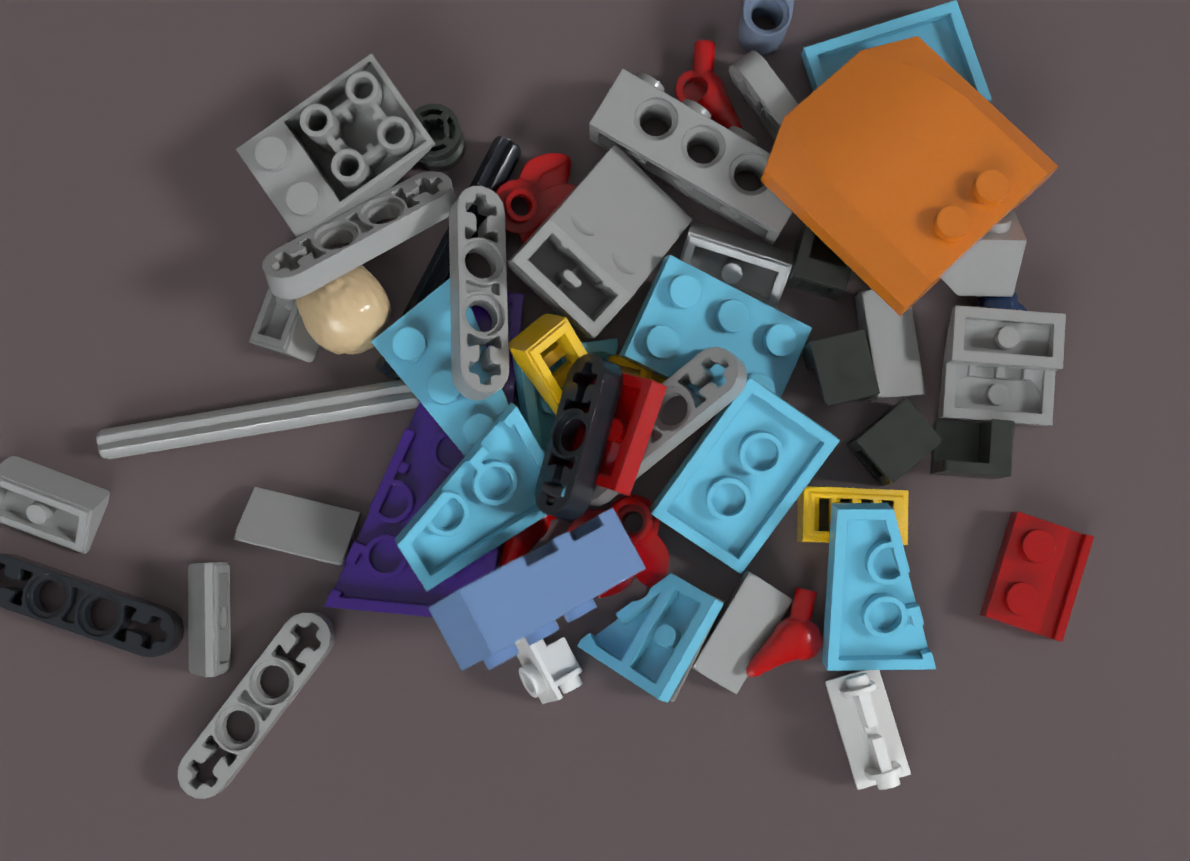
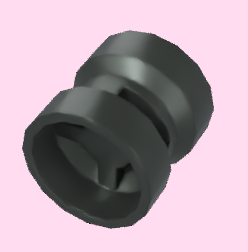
(449, 140)

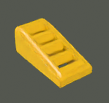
(540, 348)
(809, 508)

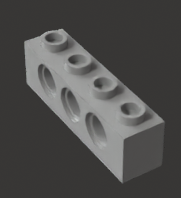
(666, 158)

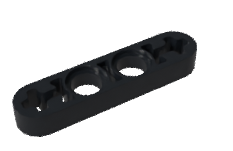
(76, 609)

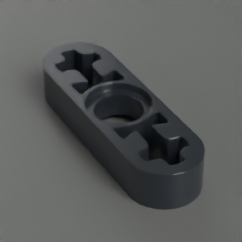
(587, 459)

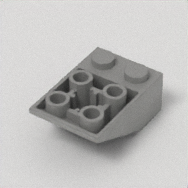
(337, 147)
(600, 243)

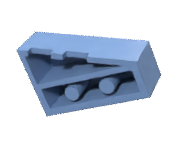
(536, 590)

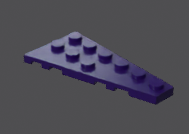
(376, 570)

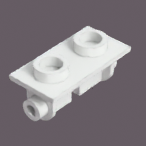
(547, 668)
(868, 729)

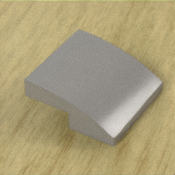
(1001, 365)

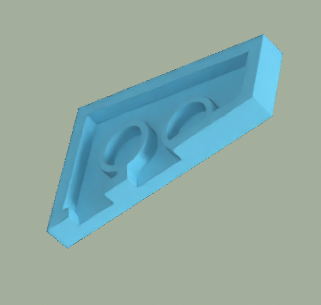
(421, 356)
(478, 504)
(869, 595)

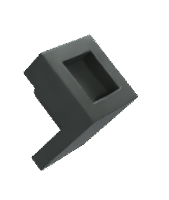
(817, 267)
(842, 367)
(894, 442)
(973, 449)

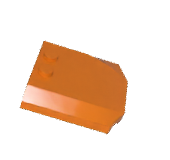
(901, 167)

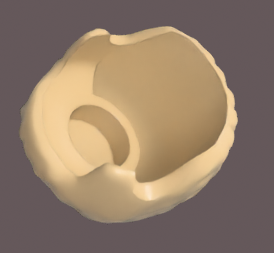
(346, 312)

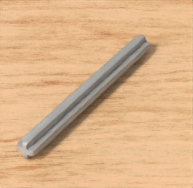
(255, 419)

